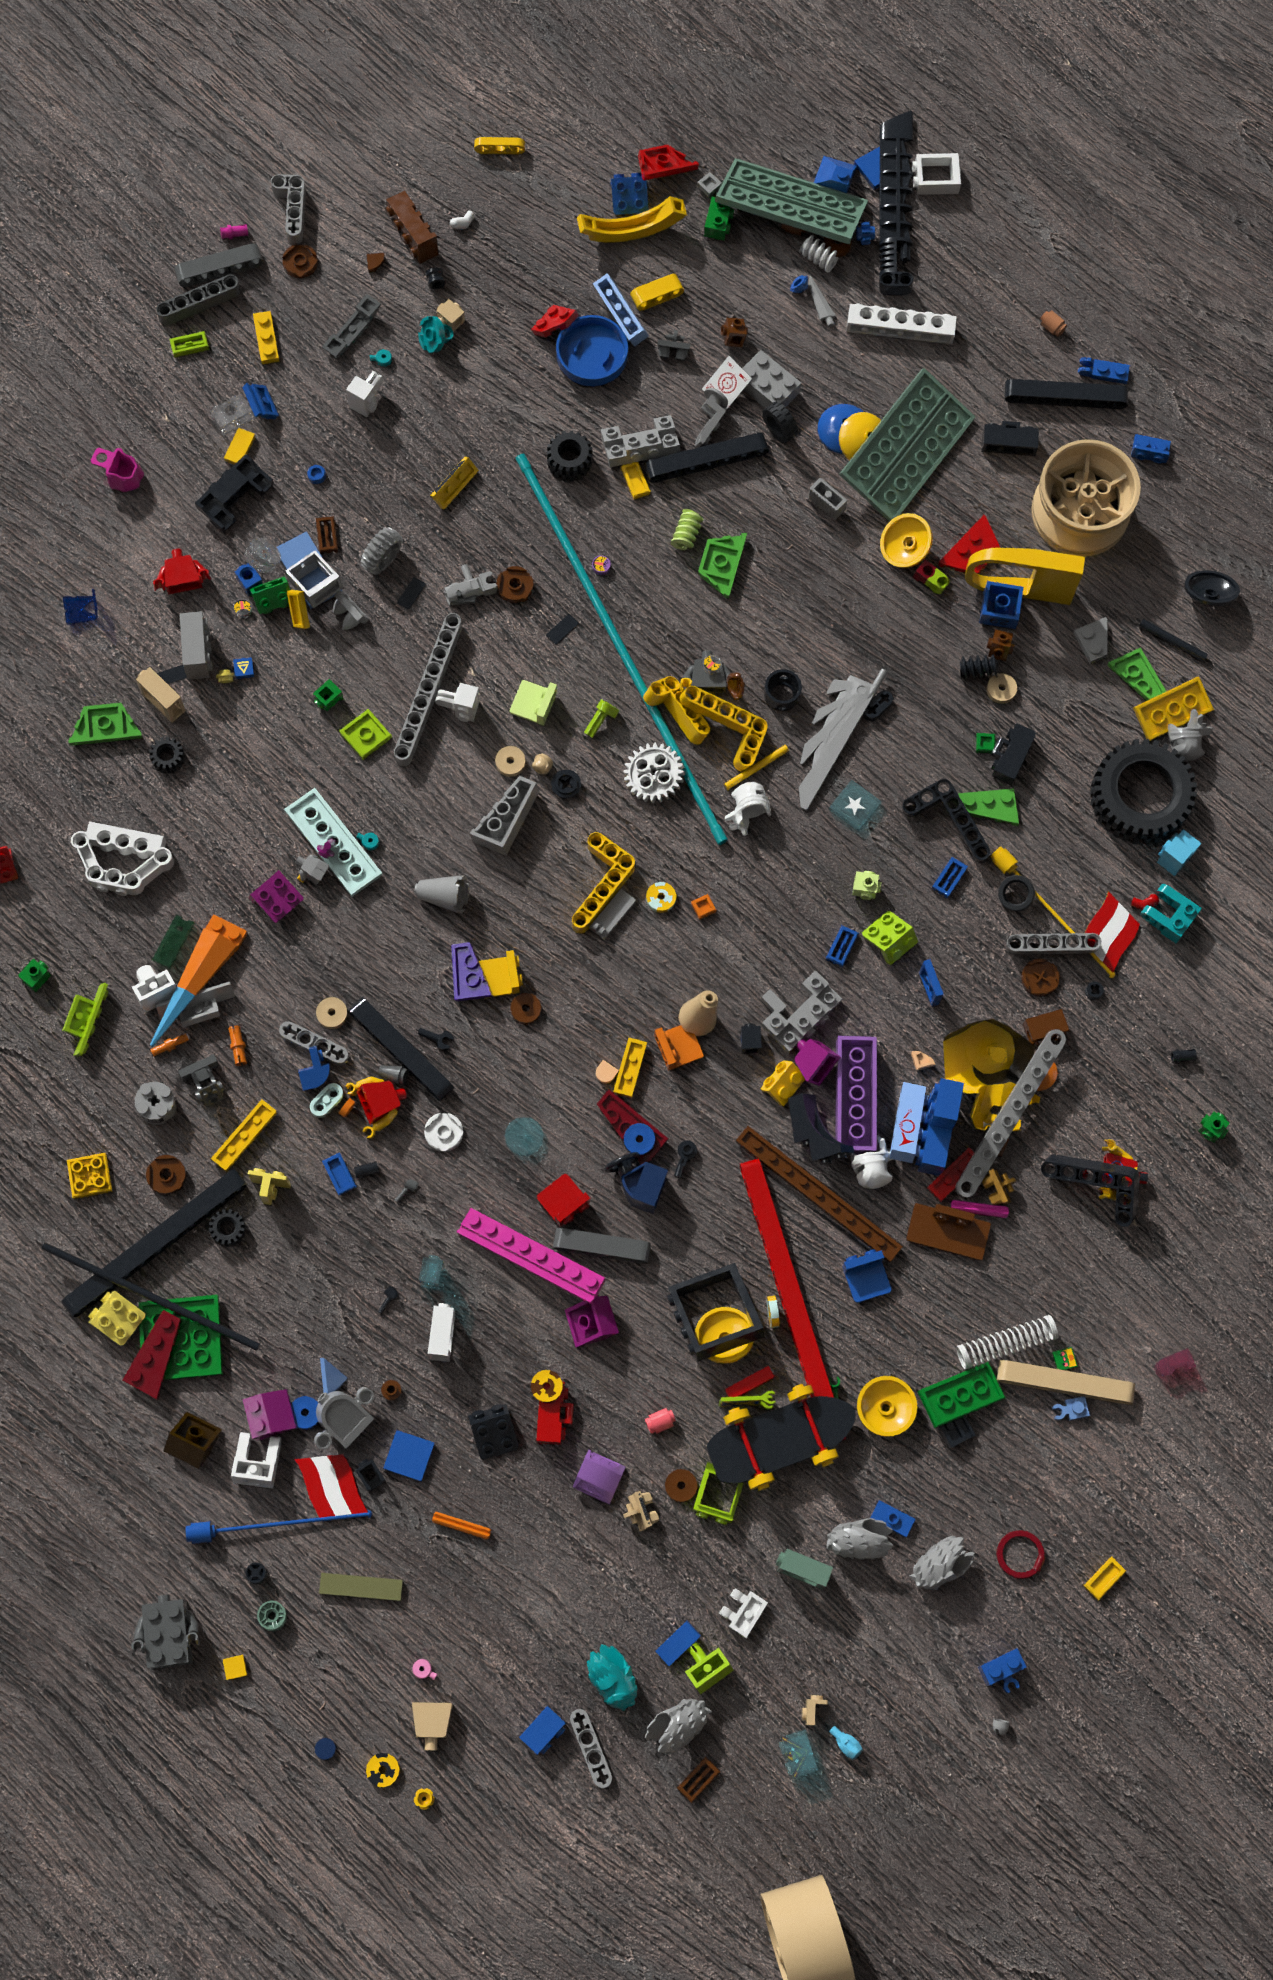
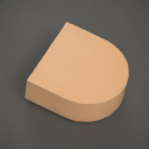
(605, 1072)

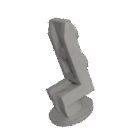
(714, 408)

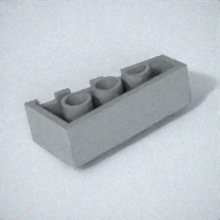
(504, 821)

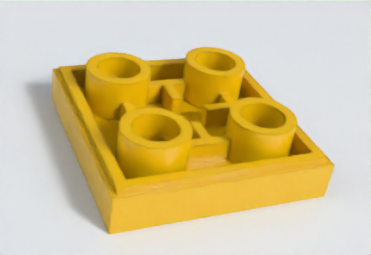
(89, 1175)

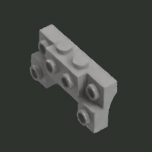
(640, 445)
(807, 1016)

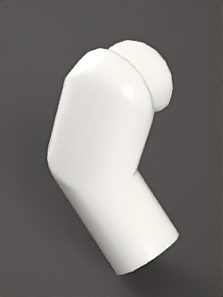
(462, 222)

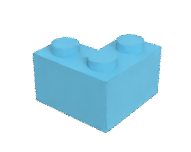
(1177, 851)

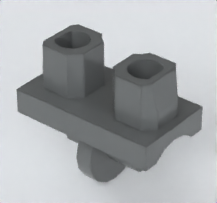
(681, 348)

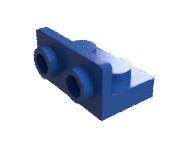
(1150, 449)

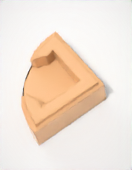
(921, 1060)

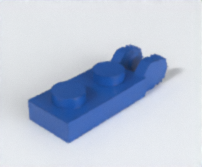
(1104, 370)

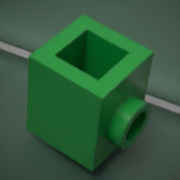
(34, 974)

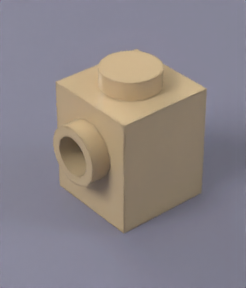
(451, 314)

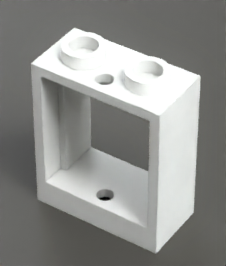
(937, 187)
(441, 1333)

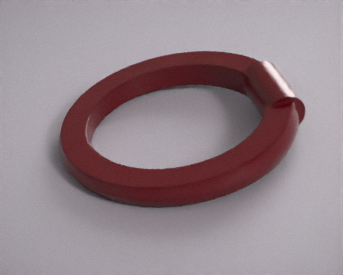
(1038, 1563)

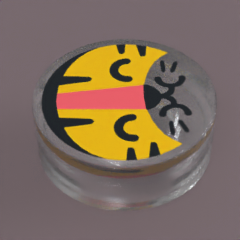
(242, 608)
(711, 664)

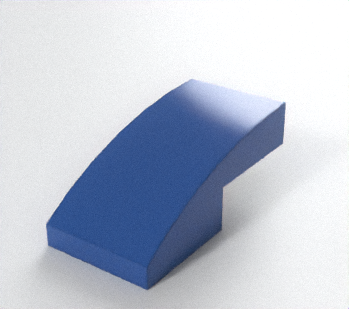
(678, 1643)

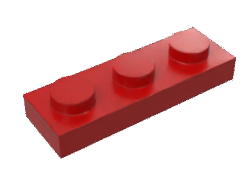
(946, 1182)

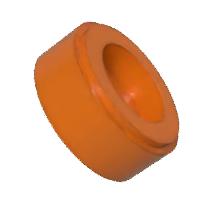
(347, 1107)

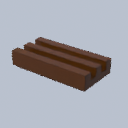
(328, 548)
(702, 1775)

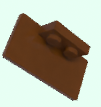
(948, 1230)

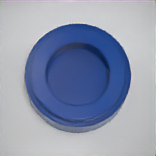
(316, 474)

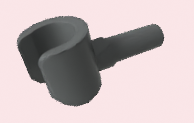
(409, 1185)

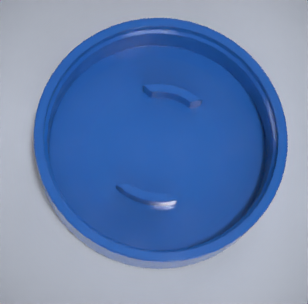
(592, 350)

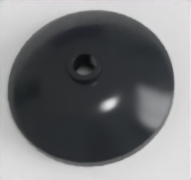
(1212, 588)

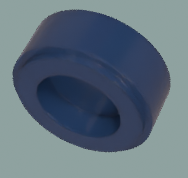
(325, 1748)

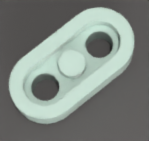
(325, 1100)

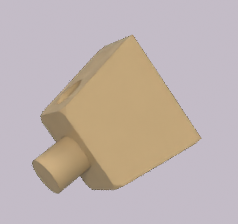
(431, 1721)

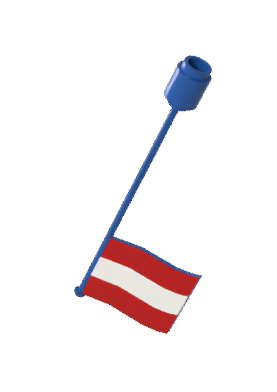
(329, 1490)

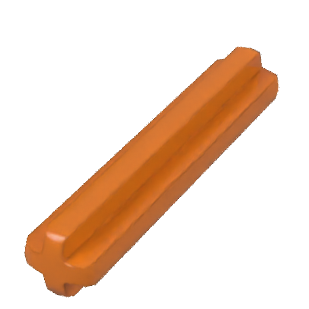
(461, 1525)

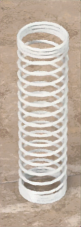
(1048, 1327)

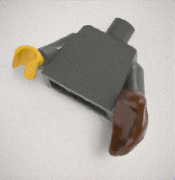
(713, 683)

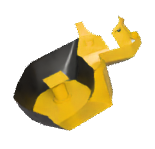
(989, 1063)

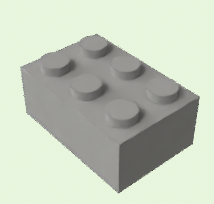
(770, 381)
(195, 645)

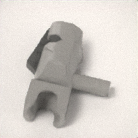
(467, 591)

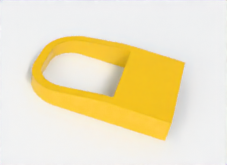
(1053, 574)

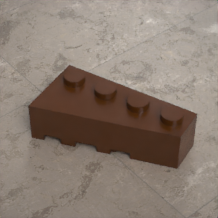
(411, 224)

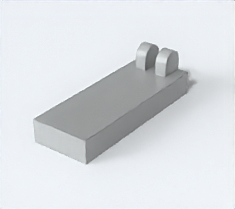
(612, 914)

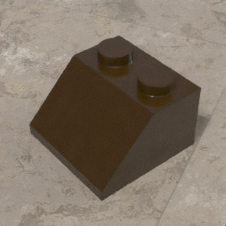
(192, 1440)

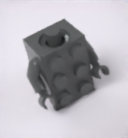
(167, 1633)

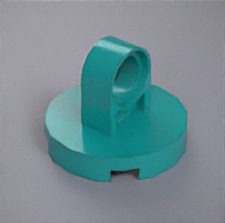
(433, 334)

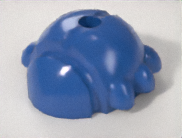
(799, 284)

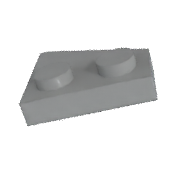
(1093, 640)

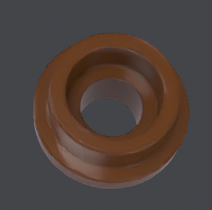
(391, 1396)

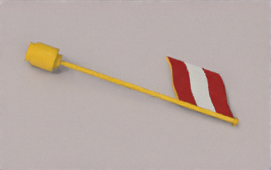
(1111, 922)

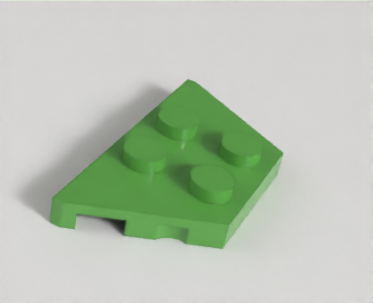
(721, 562)
(104, 724)

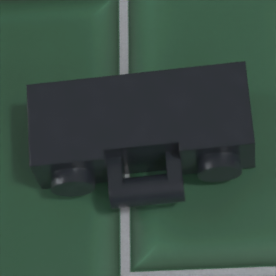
(1010, 439)
(1017, 748)

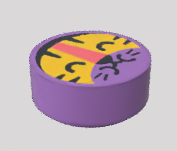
(601, 565)

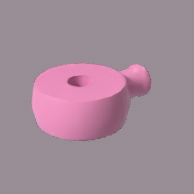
(427, 1669)

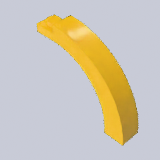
(635, 226)

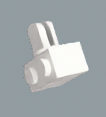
(362, 393)
(463, 702)
(153, 987)

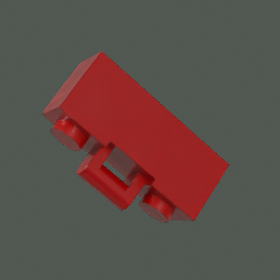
(549, 1422)

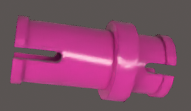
(233, 231)

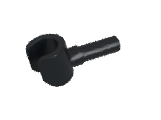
(391, 1293)

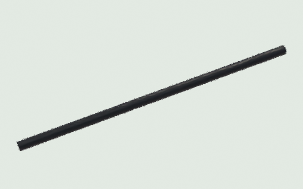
(150, 1296)

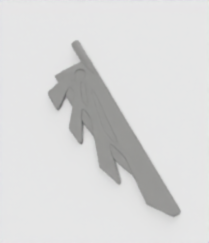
(830, 740)

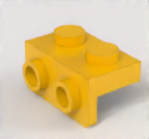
(783, 1082)

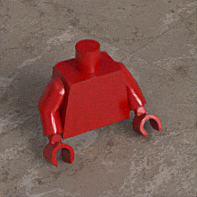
(180, 574)

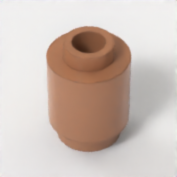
(1053, 323)

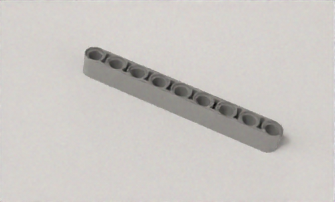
(424, 697)

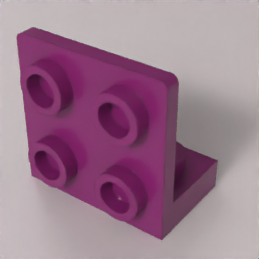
(276, 896)

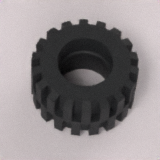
(574, 443)

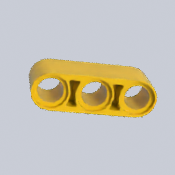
(657, 292)

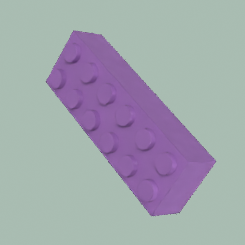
(856, 1093)

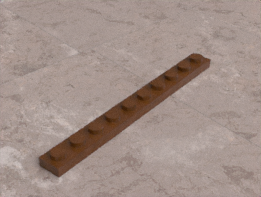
(818, 1193)

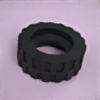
(780, 422)

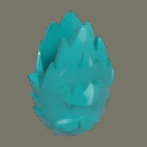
(612, 1677)

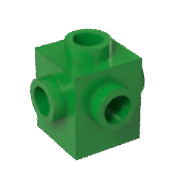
(1208, 1127)

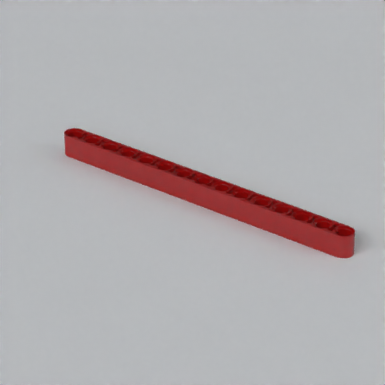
(785, 1278)

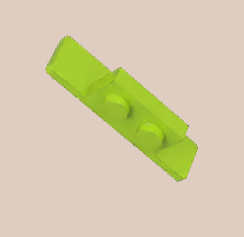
(82, 1017)

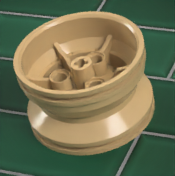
(1063, 522)

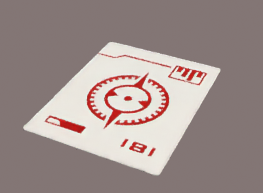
(729, 380)

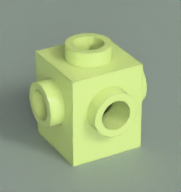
(866, 885)

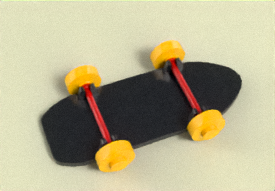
(779, 1438)

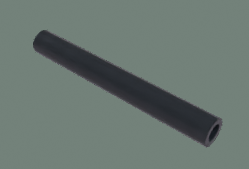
(1173, 640)

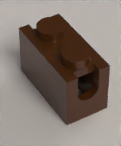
(1040, 1025)

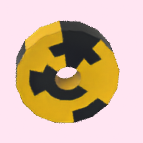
(391, 1774)

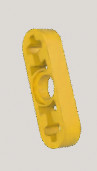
(499, 145)

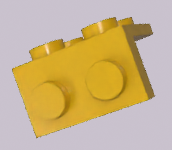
(502, 974)

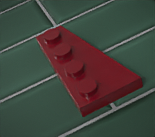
(623, 1116)
(150, 1364)

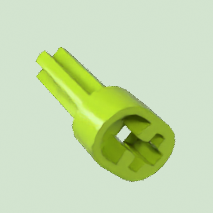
(604, 709)

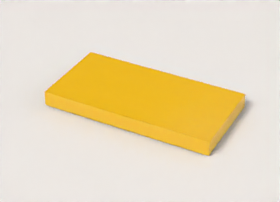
(1172, 708)

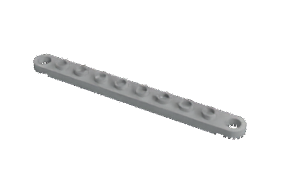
(1010, 1113)

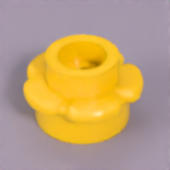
(424, 1793)

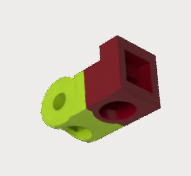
(931, 577)

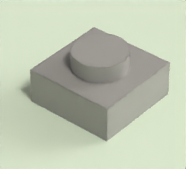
(709, 184)

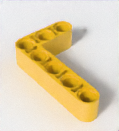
(732, 711)
(605, 884)

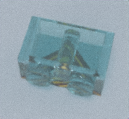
(432, 1273)
(798, 1753)

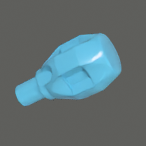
(847, 1743)

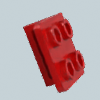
(563, 1200)

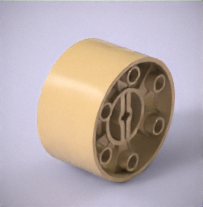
(806, 1932)

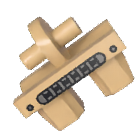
(637, 1510)

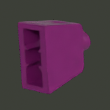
(815, 1060)

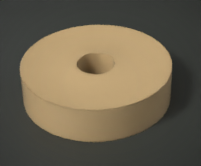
(998, 695)
(506, 768)
(331, 1004)

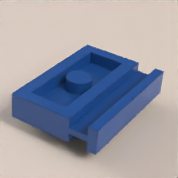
(260, 401)

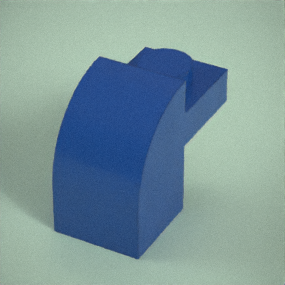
(315, 1075)

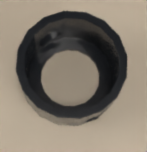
(792, 681)

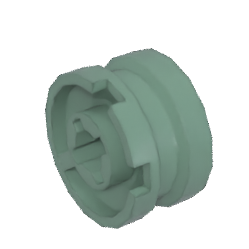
(266, 1609)

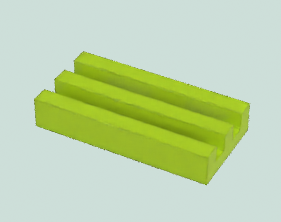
(189, 347)

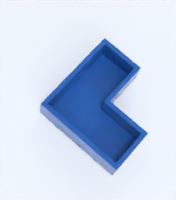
(939, 1121)

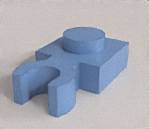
(1074, 1408)

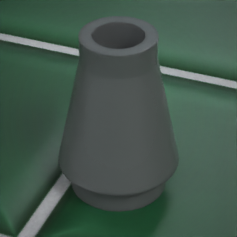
(396, 1074)

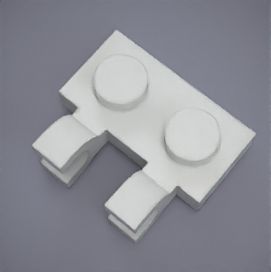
(748, 1613)

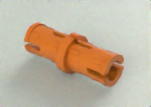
(237, 1045)

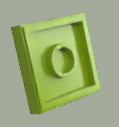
(365, 734)

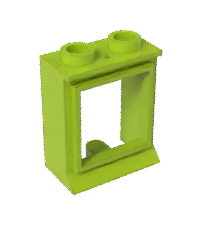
(704, 1511)

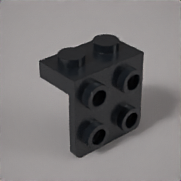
(493, 1431)

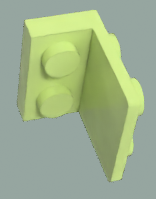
(533, 701)

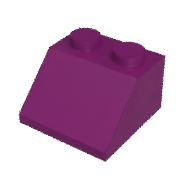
(591, 1322)
(269, 1414)

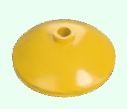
(855, 432)
(899, 534)
(720, 1323)
(894, 1394)

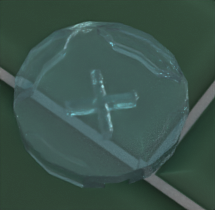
(524, 1136)

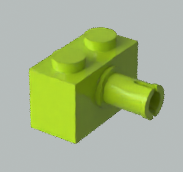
(708, 1668)

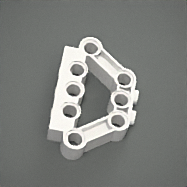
(143, 874)

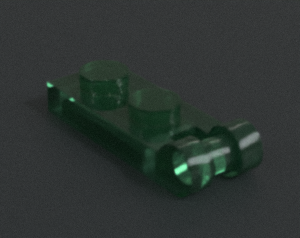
(173, 942)

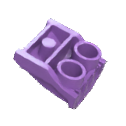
(598, 1477)

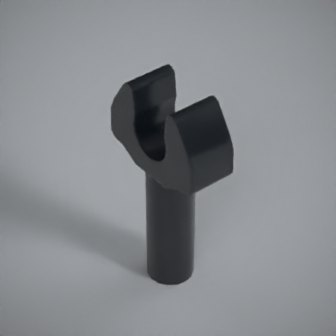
(437, 1038)

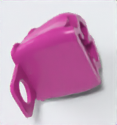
(121, 469)

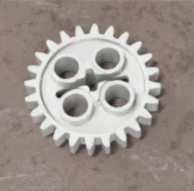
(651, 756)

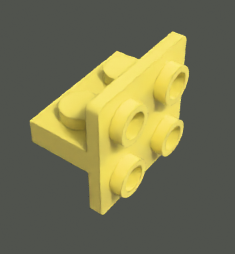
(268, 1182)

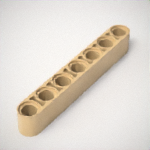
(1066, 1382)

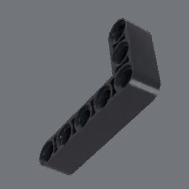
(954, 814)
(1100, 1179)

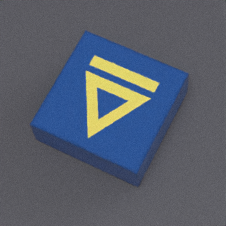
(243, 668)

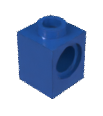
(244, 571)

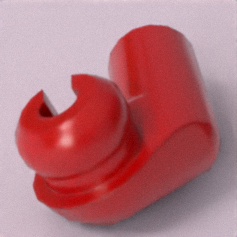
(1152, 901)

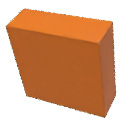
(703, 906)

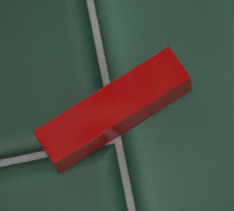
(750, 1383)

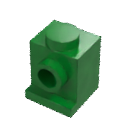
(329, 690)

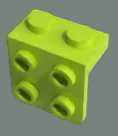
(891, 936)

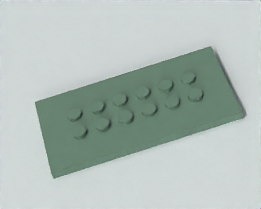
(791, 201)
(907, 445)

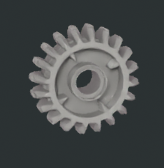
(381, 550)

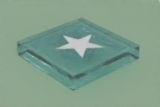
(855, 805)

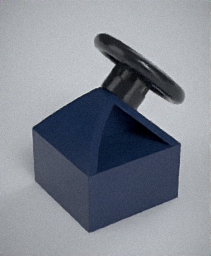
(640, 1184)

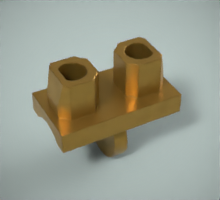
(1001, 1195)

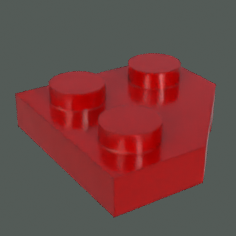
(554, 318)

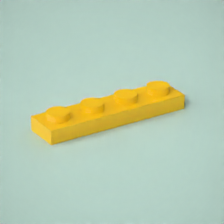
(244, 1135)

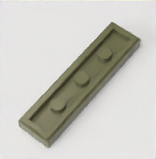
(361, 1586)

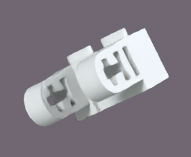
(254, 1472)

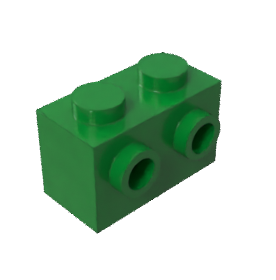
(717, 220)
(271, 595)

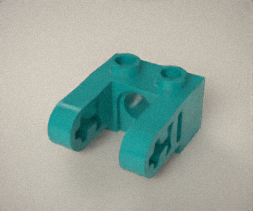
(1180, 921)

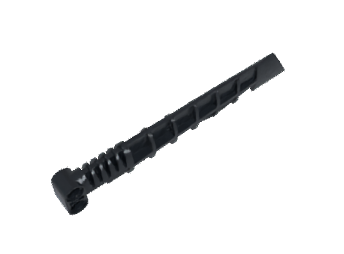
(893, 188)

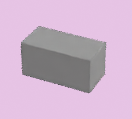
(773, 1002)

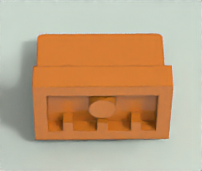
(677, 1046)

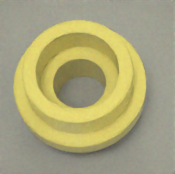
(225, 676)

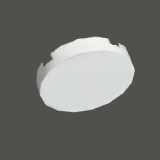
(443, 1132)

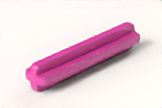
(981, 1209)

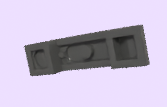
(353, 328)

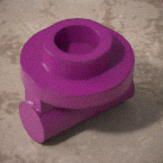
(325, 851)

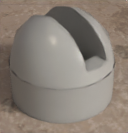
(1000, 1726)

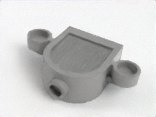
(342, 1417)

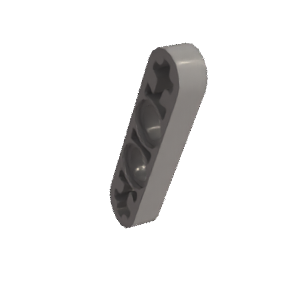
(315, 1041)
(588, 1749)

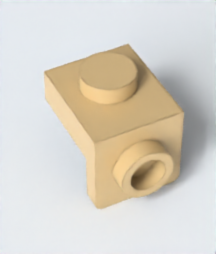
(808, 1713)

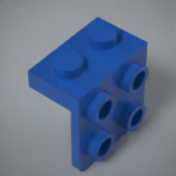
(629, 194)
(866, 1276)

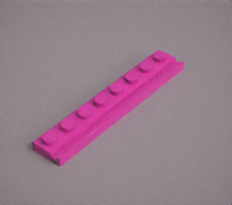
(531, 1256)

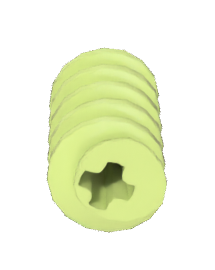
(686, 530)

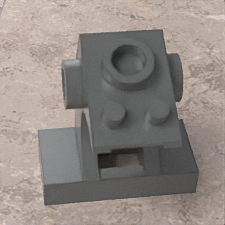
(201, 1072)

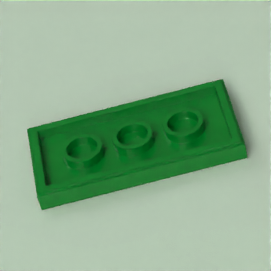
(961, 1395)

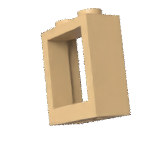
(160, 694)

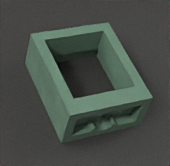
(804, 1568)

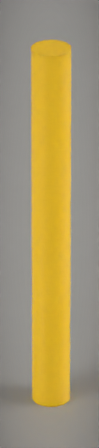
(756, 767)

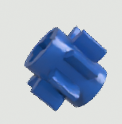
(865, 233)

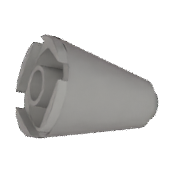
(444, 892)

